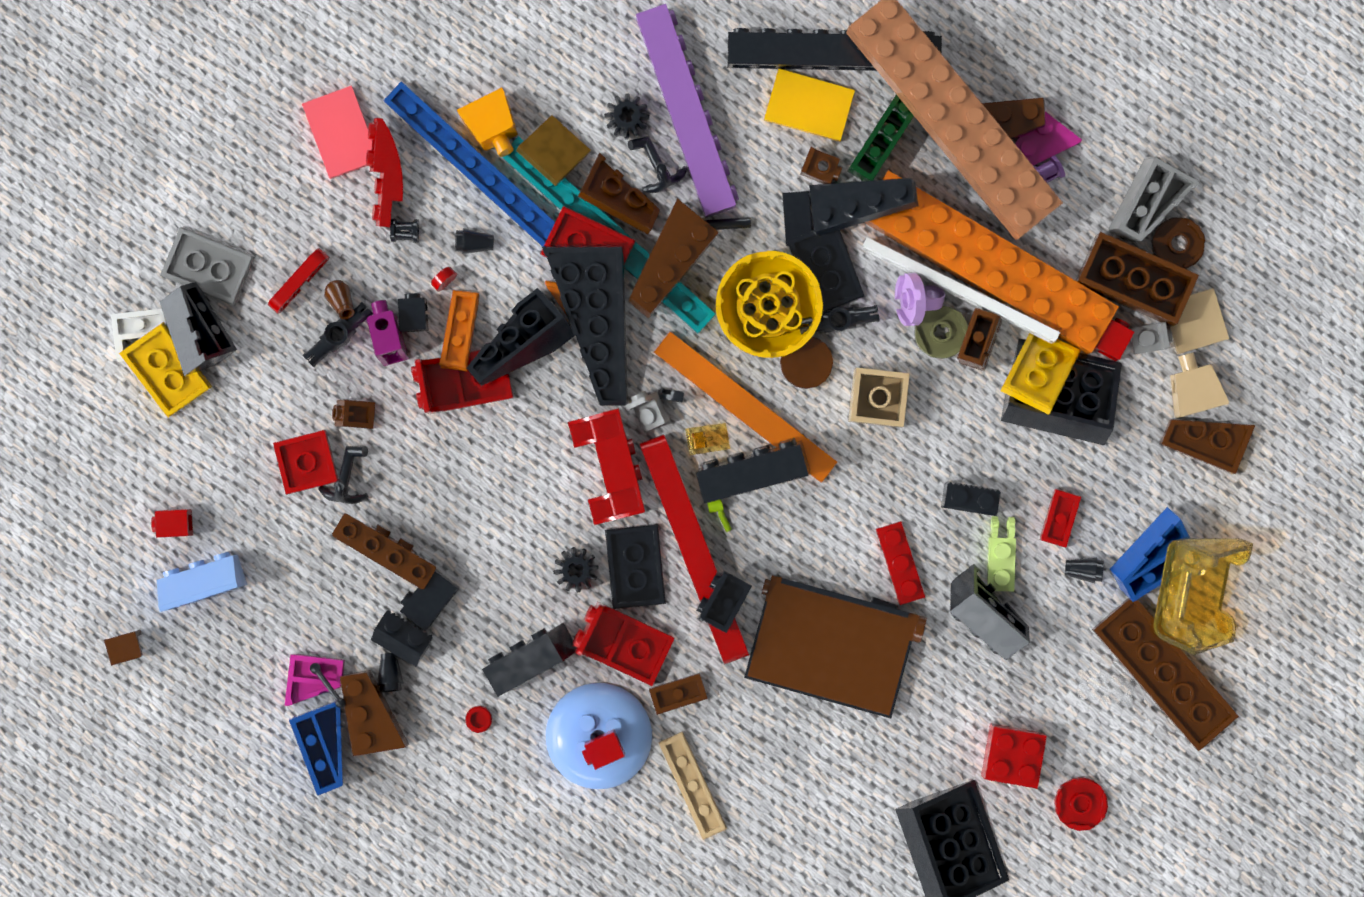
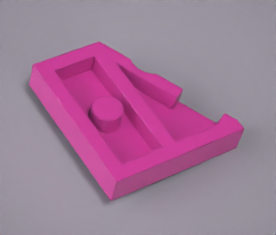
(1046, 141)
(304, 684)

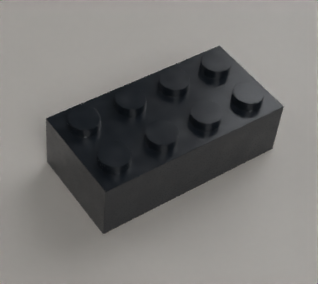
(753, 471)

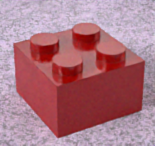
(1013, 756)

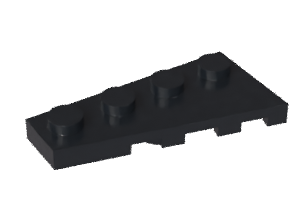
(853, 203)

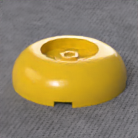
(787, 278)

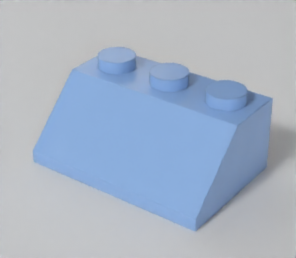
(199, 581)

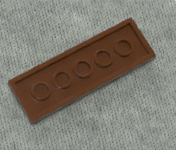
(1165, 674)

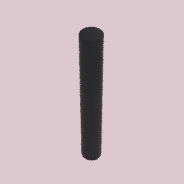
(732, 223)

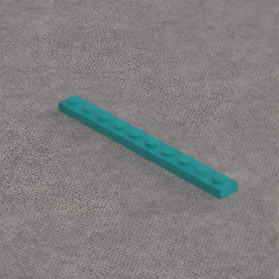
(680, 300)

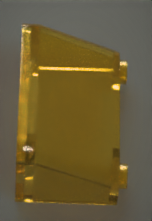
(1194, 592)

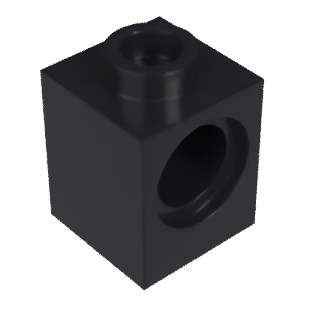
(412, 313)

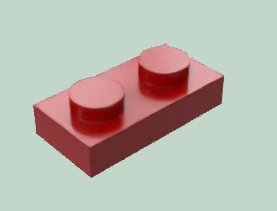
(1060, 518)

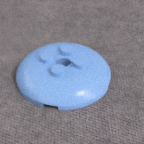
(604, 709)

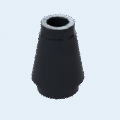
(472, 241)
(1085, 569)
(389, 673)

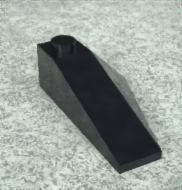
(527, 336)

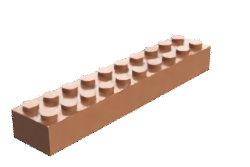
(953, 117)

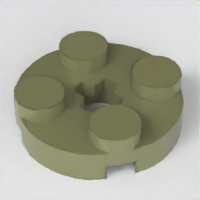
(935, 346)

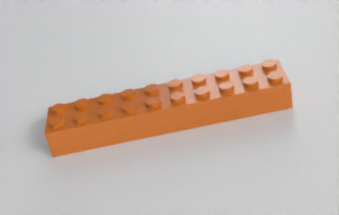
(999, 269)

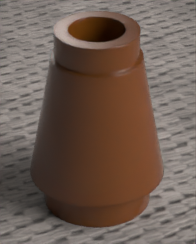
(339, 297)

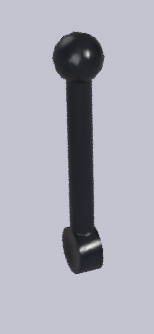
(316, 669)

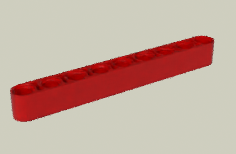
(689, 537)

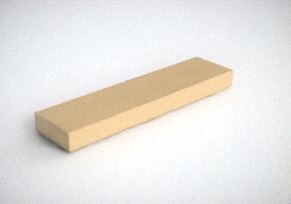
(692, 785)

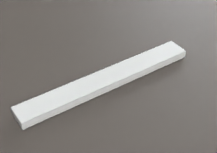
(960, 291)

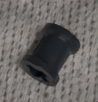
(396, 234)

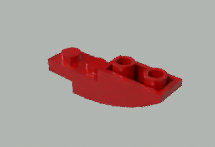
(384, 160)

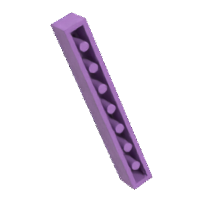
(686, 110)

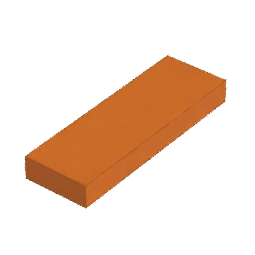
(459, 330)

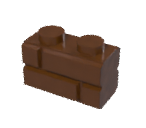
(979, 339)

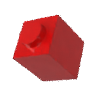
(1114, 339)
(172, 523)
(603, 750)

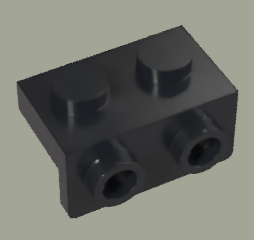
(723, 601)

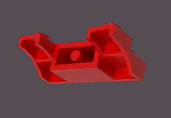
(616, 465)

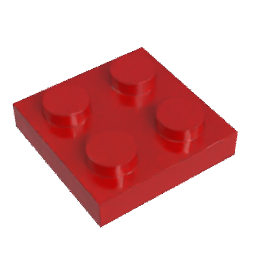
(305, 462)

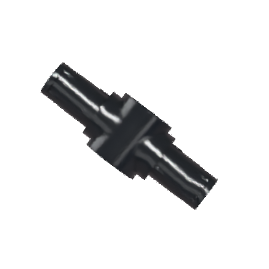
(852, 316)
(327, 344)

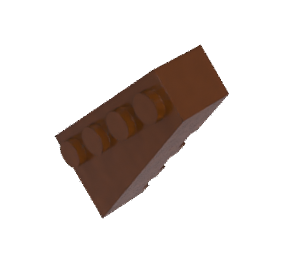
(674, 254)

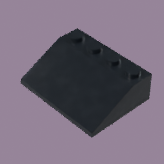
(1083, 407)
(951, 844)

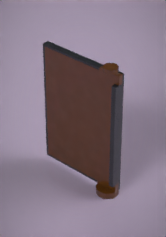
(832, 646)

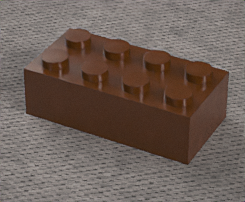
(1137, 279)

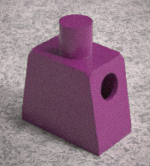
(389, 339)

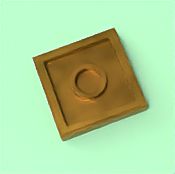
(553, 150)

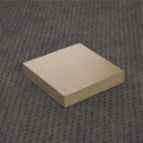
(1199, 323)

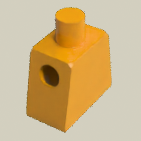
(491, 121)

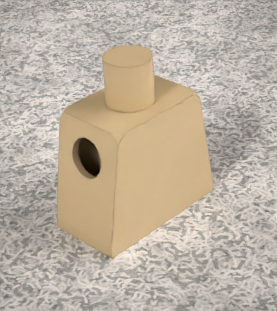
(1195, 388)

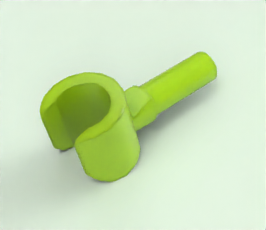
(717, 506)

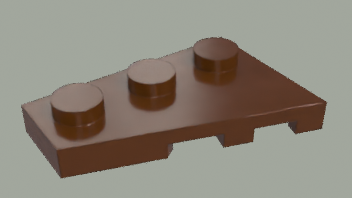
(1209, 442)

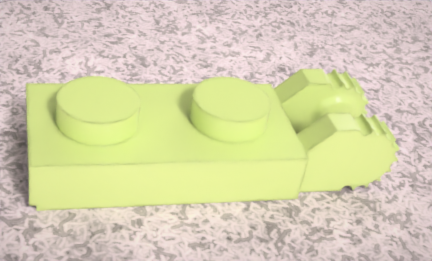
(1002, 556)

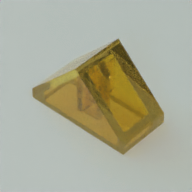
(707, 439)

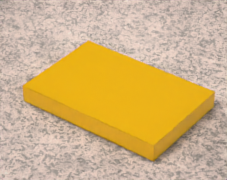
(809, 105)
(160, 372)
(1040, 372)

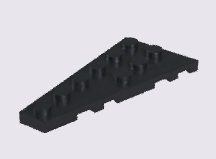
(594, 302)

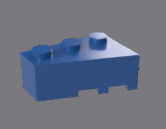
(1143, 563)

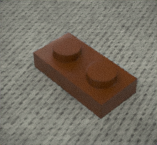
(678, 693)

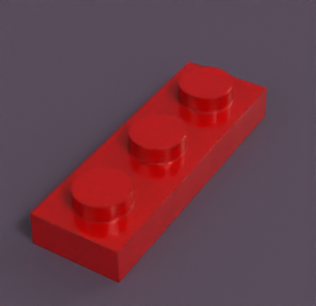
(900, 563)

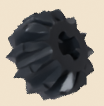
(616, 116)
(575, 578)

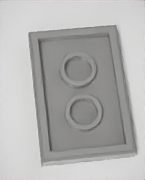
(211, 264)

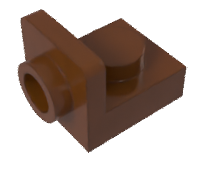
(354, 414)

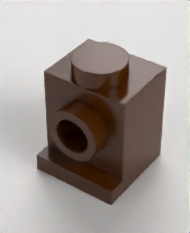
(811, 170)

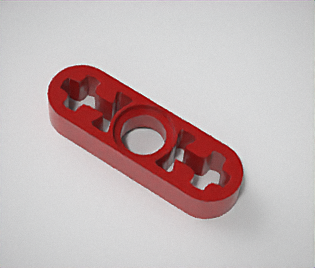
(292, 286)

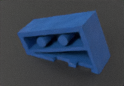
(320, 745)

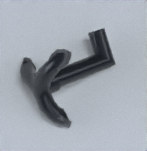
(663, 174)
(341, 485)

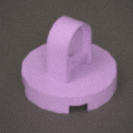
(916, 298)

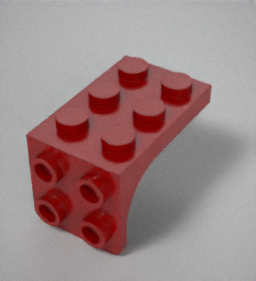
(455, 389)
(623, 643)

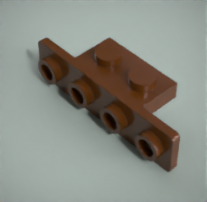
(384, 550)

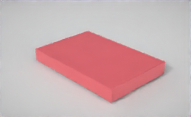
(339, 131)

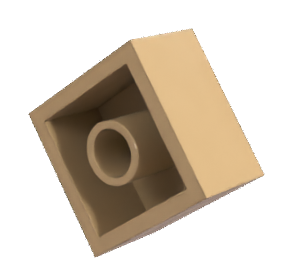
(878, 397)

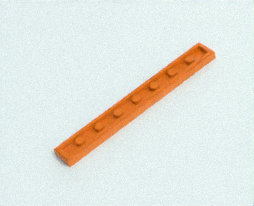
(740, 402)

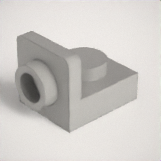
(1151, 338)
(648, 410)

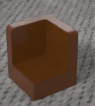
(123, 647)

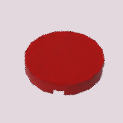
(1074, 796)

